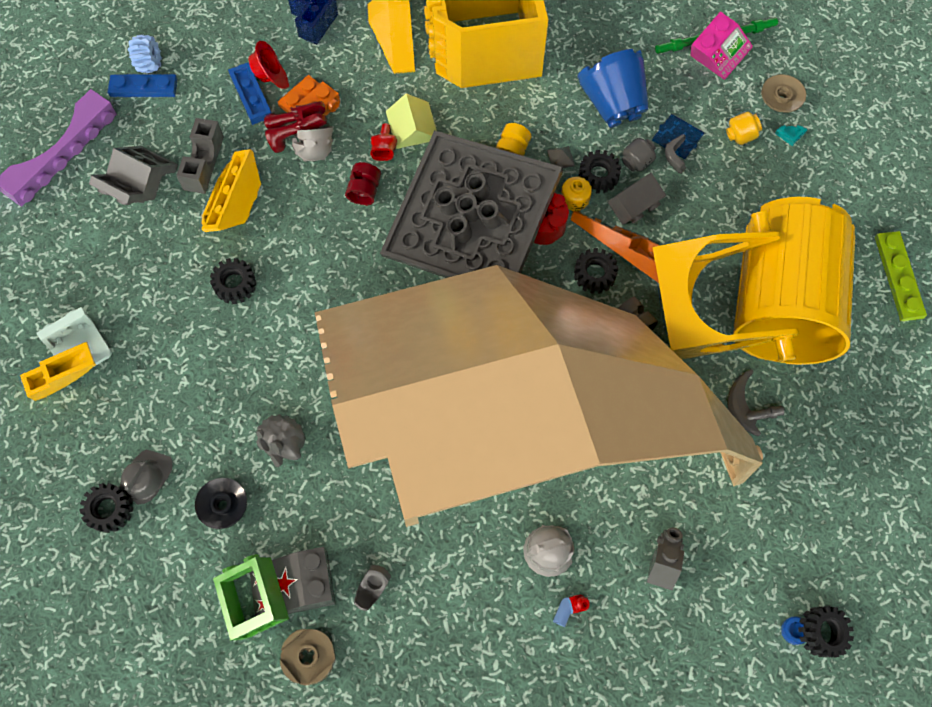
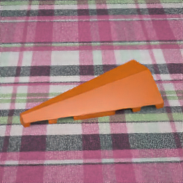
(629, 245)

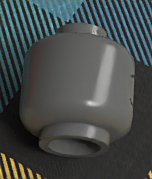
(639, 154)

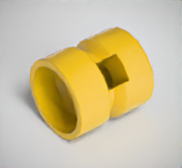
(514, 139)

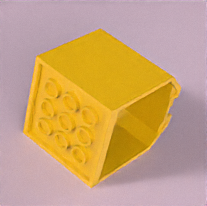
(486, 51)

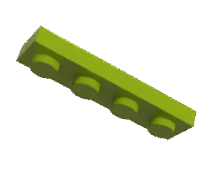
(900, 276)

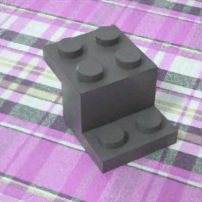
(133, 175)

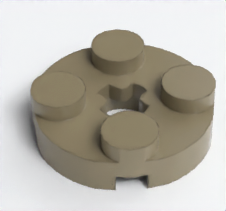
(291, 657)

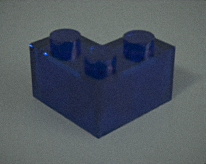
(313, 17)

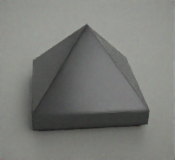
(561, 157)

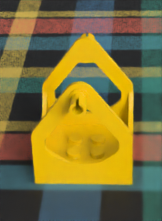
(677, 272)

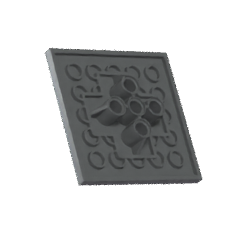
(448, 172)

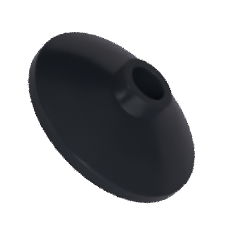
(210, 497)

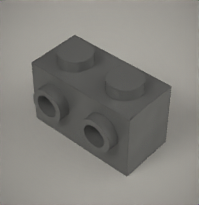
(636, 199)

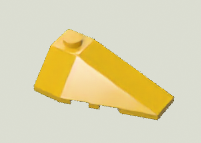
(394, 32)

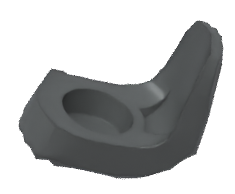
(671, 156)
(371, 587)

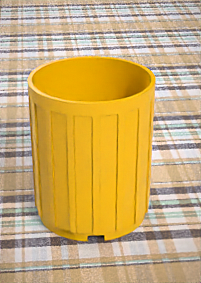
(800, 281)

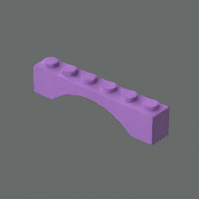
(24, 179)

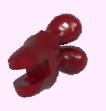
(307, 116)

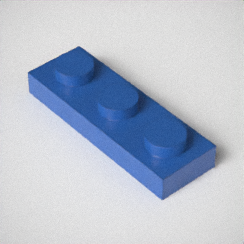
(142, 85)
(249, 93)

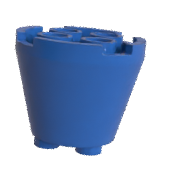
(617, 86)

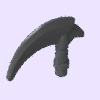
(740, 410)

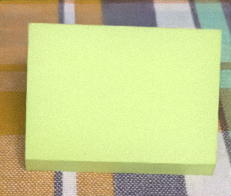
(411, 121)

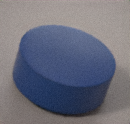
(790, 630)

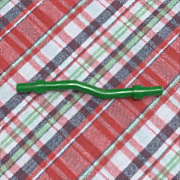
(677, 43)

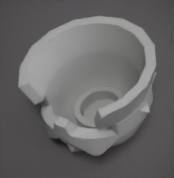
(313, 143)
(549, 550)

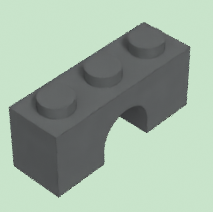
(196, 170)

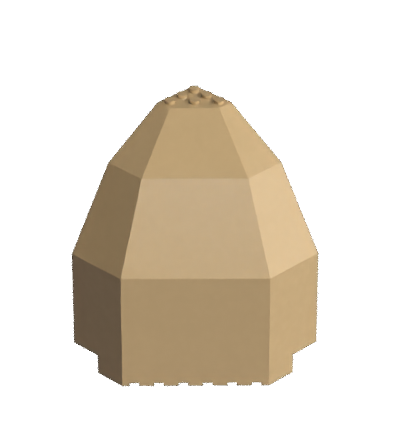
(511, 386)

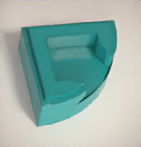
(791, 133)

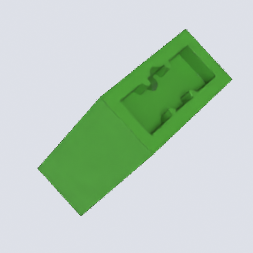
(270, 594)

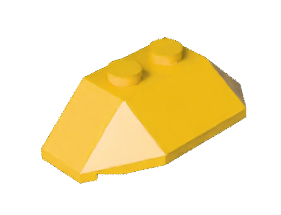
(233, 193)

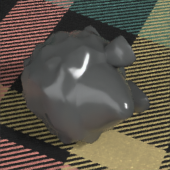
(280, 438)

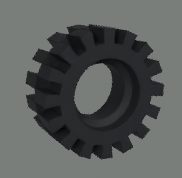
(600, 160)
(596, 258)
(231, 268)
(91, 505)
(839, 631)

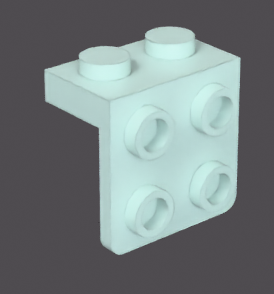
(74, 330)

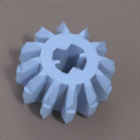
(144, 53)

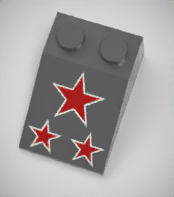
(303, 581)

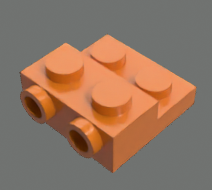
(310, 91)

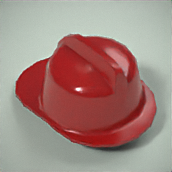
(266, 65)

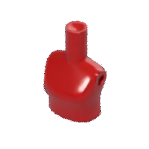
(383, 144)

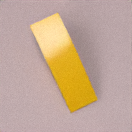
(58, 372)

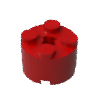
(554, 221)

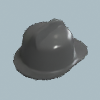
(146, 476)

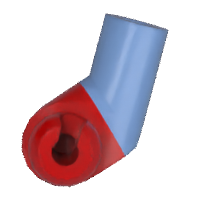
(570, 605)

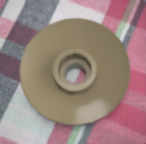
(787, 87)

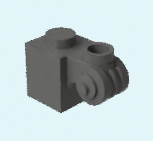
(667, 559)

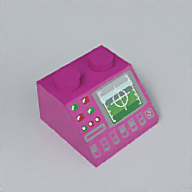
(721, 46)

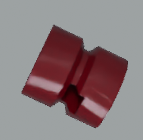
(363, 183)

